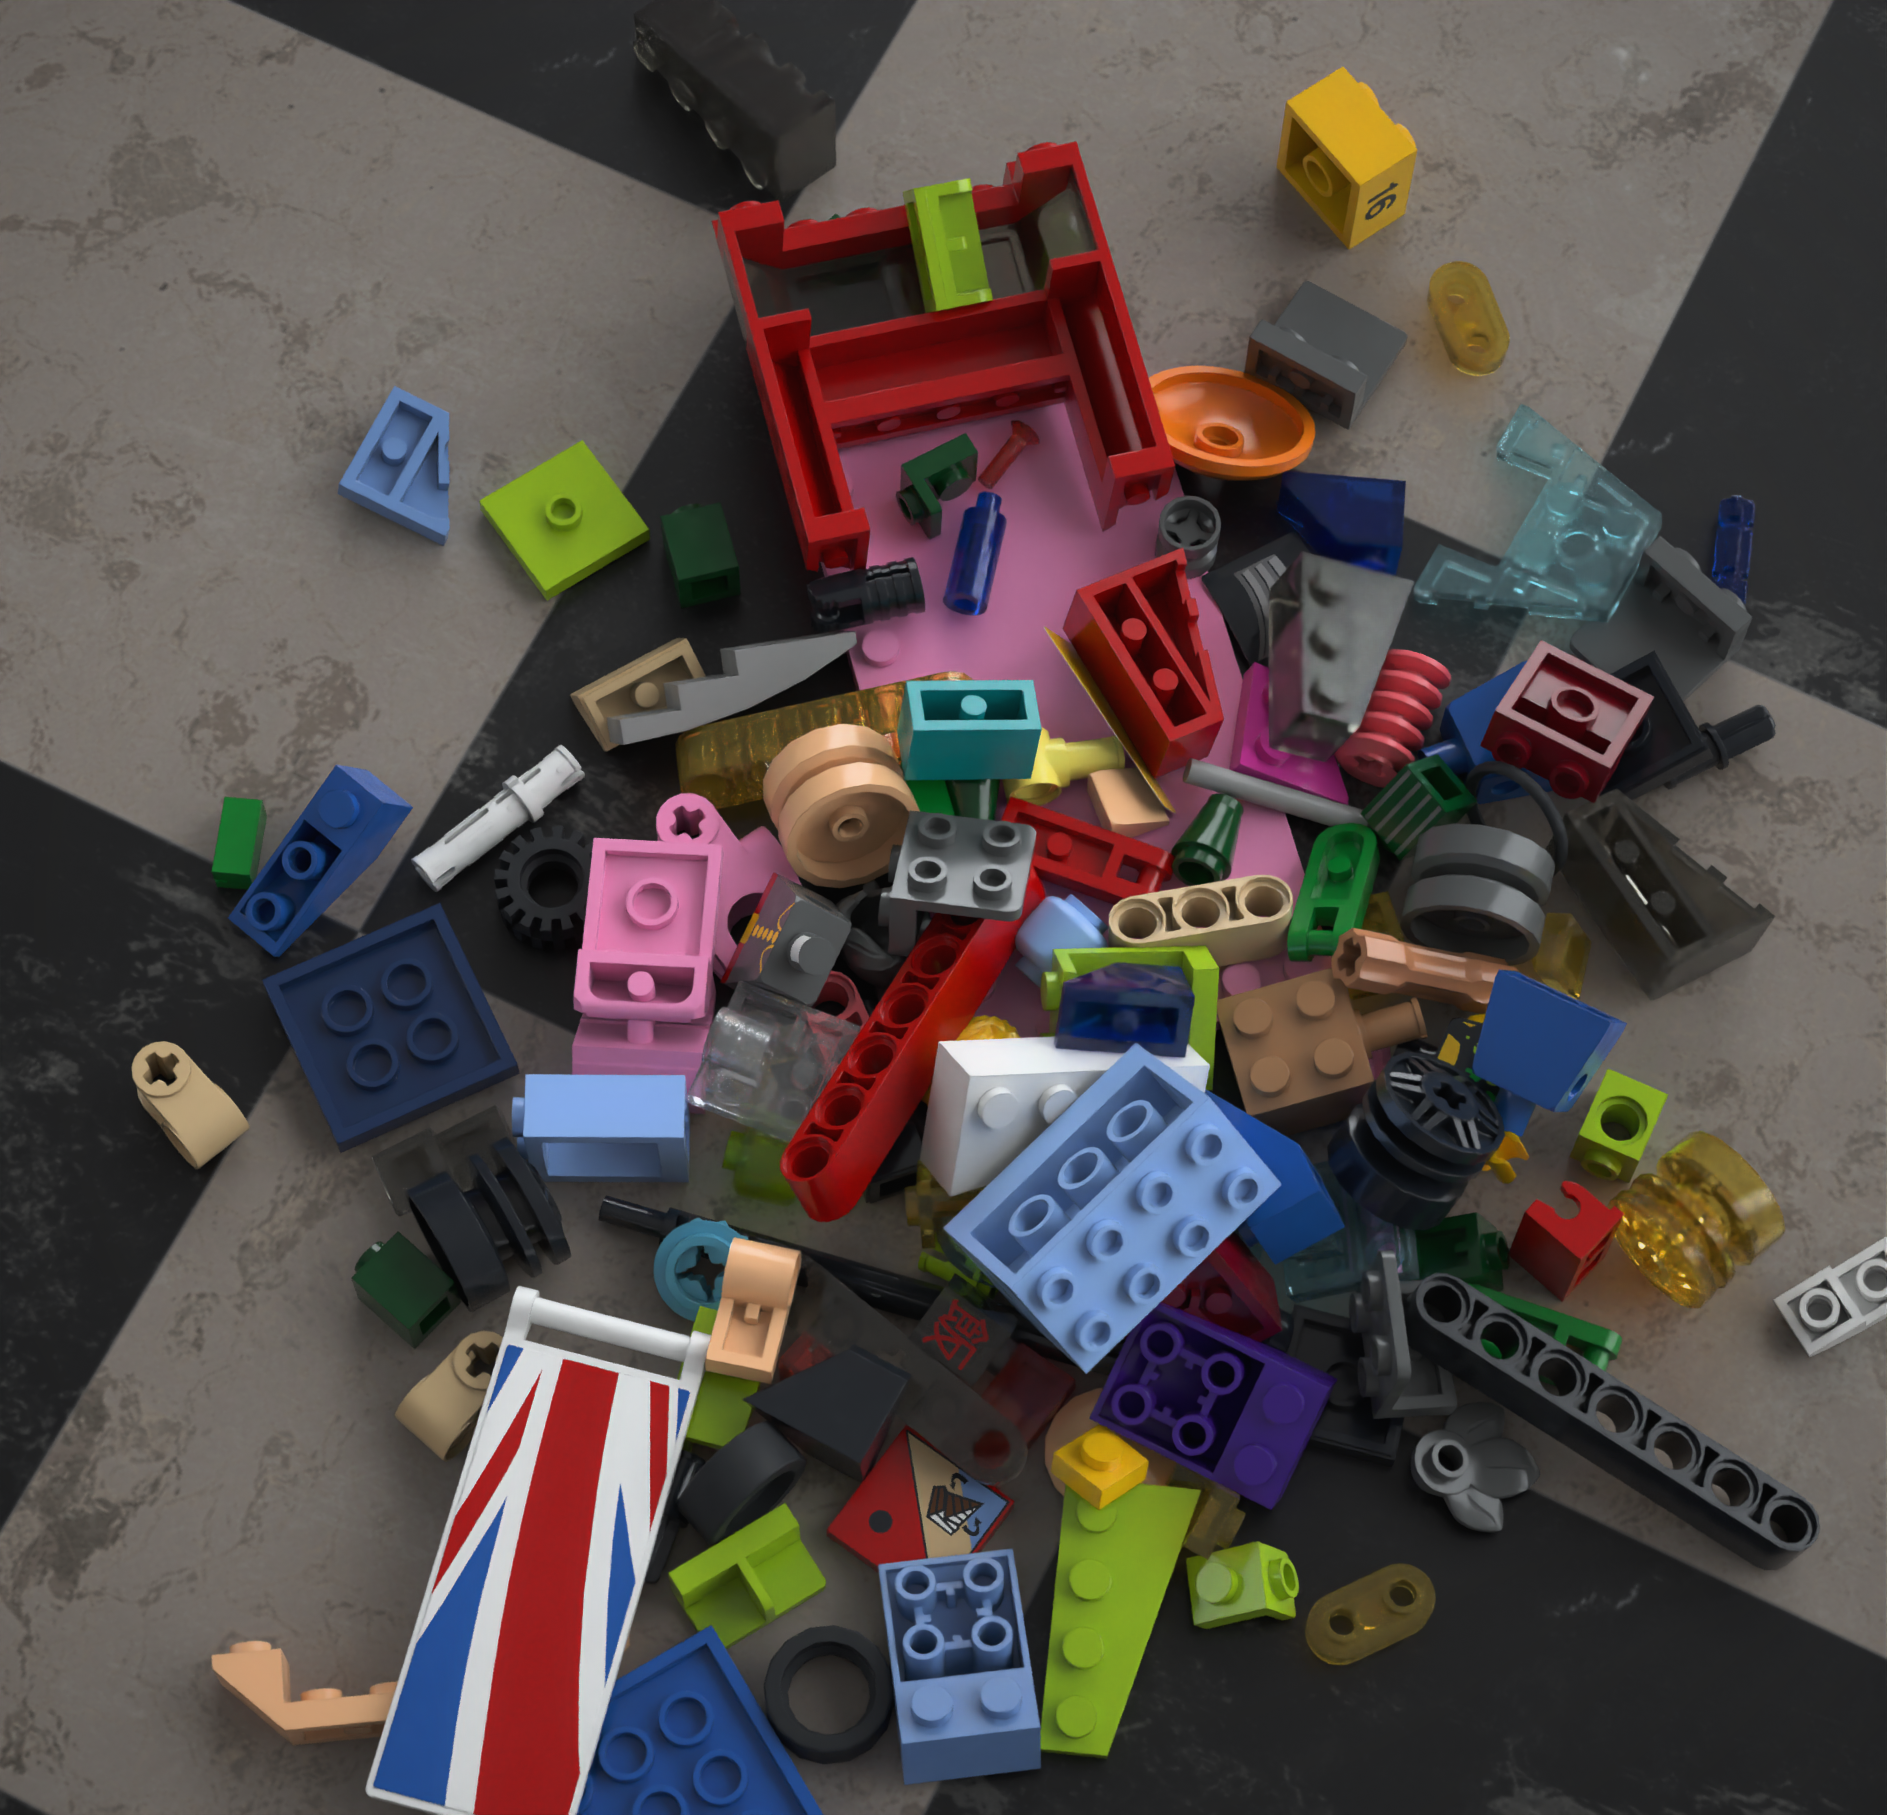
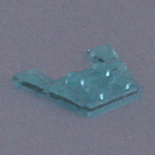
(1572, 547)

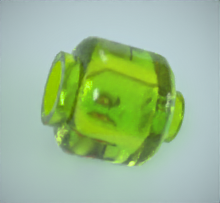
(756, 1167)

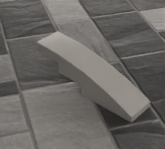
(749, 677)

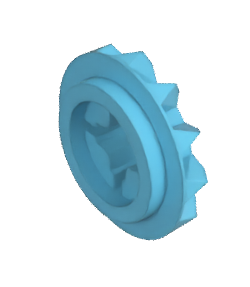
(681, 1251)

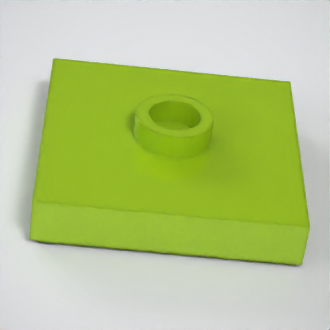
(564, 520)

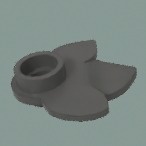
(1483, 1465)

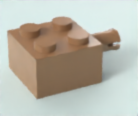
(1306, 1051)

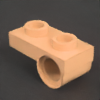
(753, 1310)

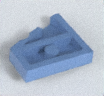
(404, 466)

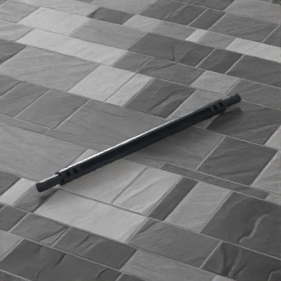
(872, 1284)

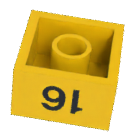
(1346, 157)

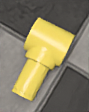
(1063, 762)

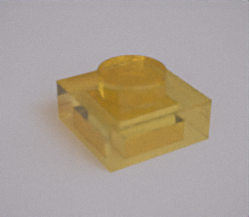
(1562, 954)

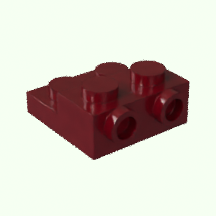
(1566, 722)

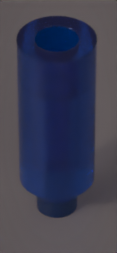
(976, 556)

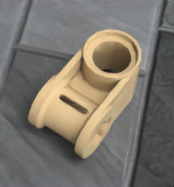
(192, 1109)
(449, 1400)

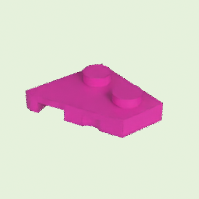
(1255, 758)

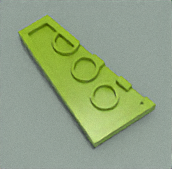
(1105, 1608)

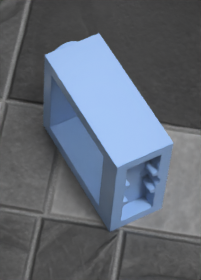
(604, 1127)

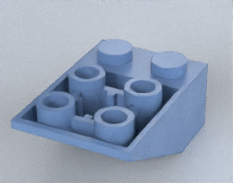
(960, 1667)

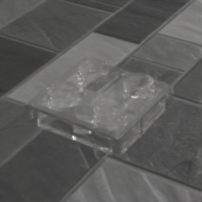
(768, 1060)

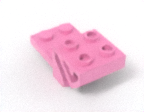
(647, 959)

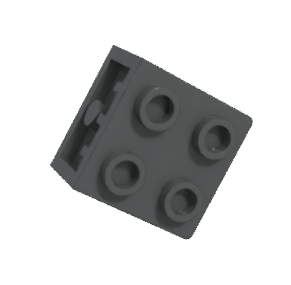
(1325, 353)

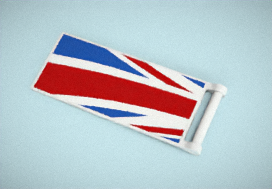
(538, 1571)

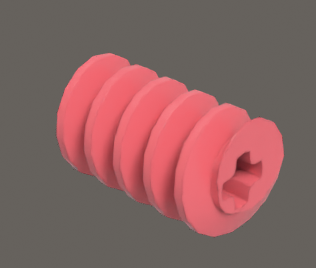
(1394, 717)

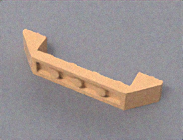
(262, 1683)

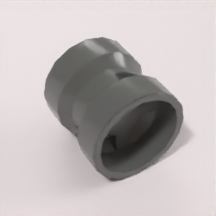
(1190, 523)

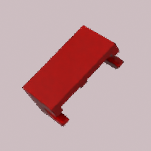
(1561, 1249)

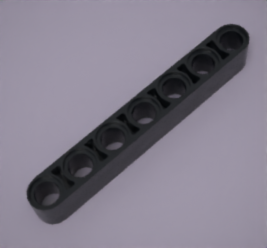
(1638, 1423)

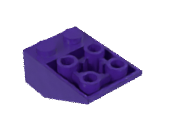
(1214, 1401)

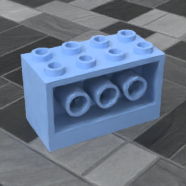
(1113, 1206)

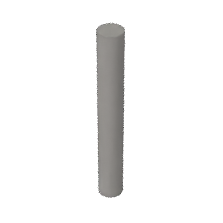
(1270, 794)

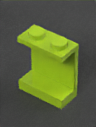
(1195, 962)

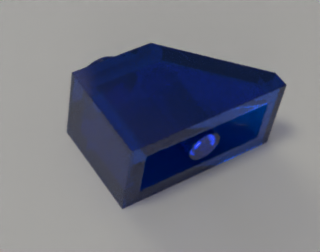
(1347, 517)
(1125, 1007)

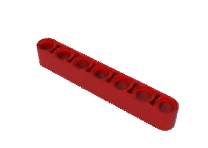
(896, 1056)

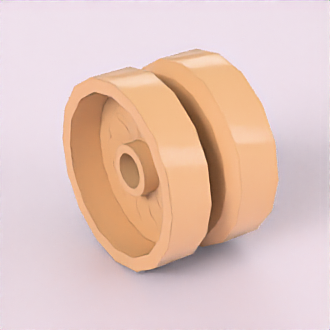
(838, 804)

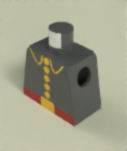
(789, 942)

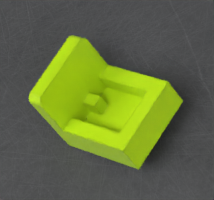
(1242, 1585)

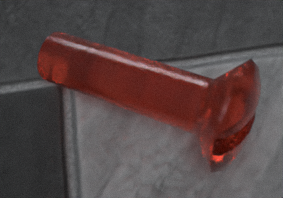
(1021, 437)

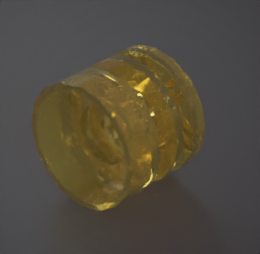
(1697, 1219)

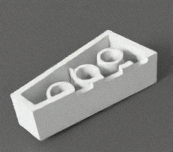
(1004, 1093)

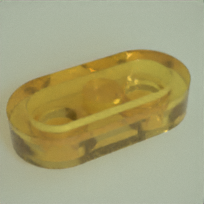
(1468, 323)
(1373, 1614)

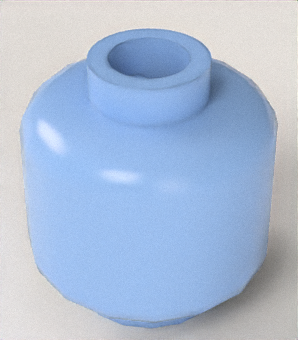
(1056, 926)

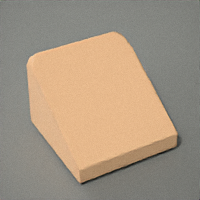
(1125, 802)

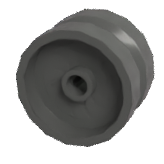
(1478, 892)

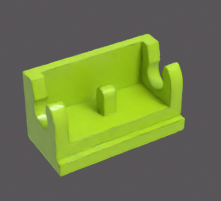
(947, 245)

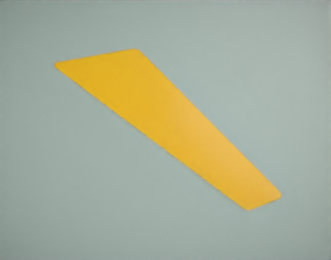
(1086, 680)

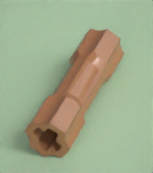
(1388, 966)

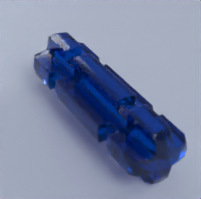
(1734, 545)

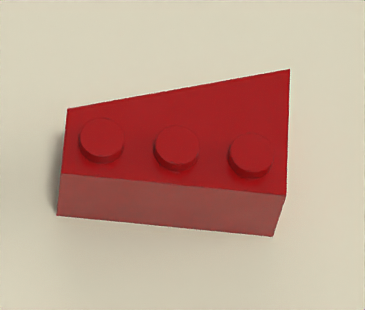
(1149, 660)

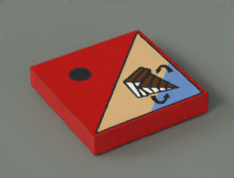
(918, 1507)

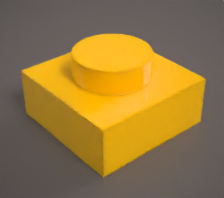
(1099, 1466)

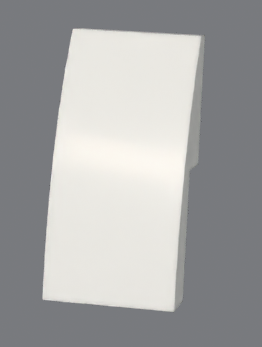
(1838, 1300)

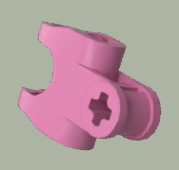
(746, 862)

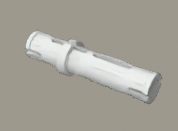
(486, 827)

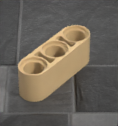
(1224, 907)

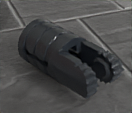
(866, 596)

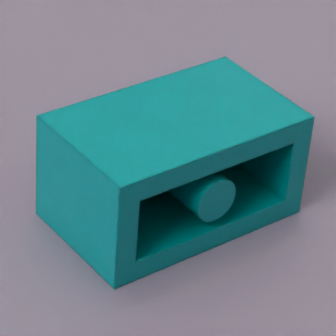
(968, 729)

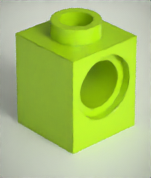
(1622, 1102)

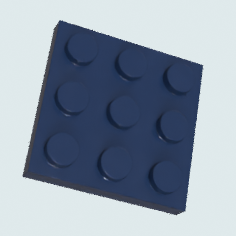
(390, 1027)

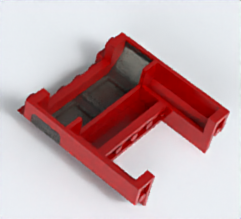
(857, 360)

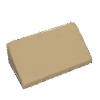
(635, 687)

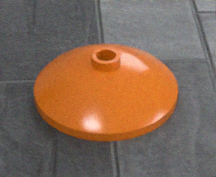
(1231, 423)

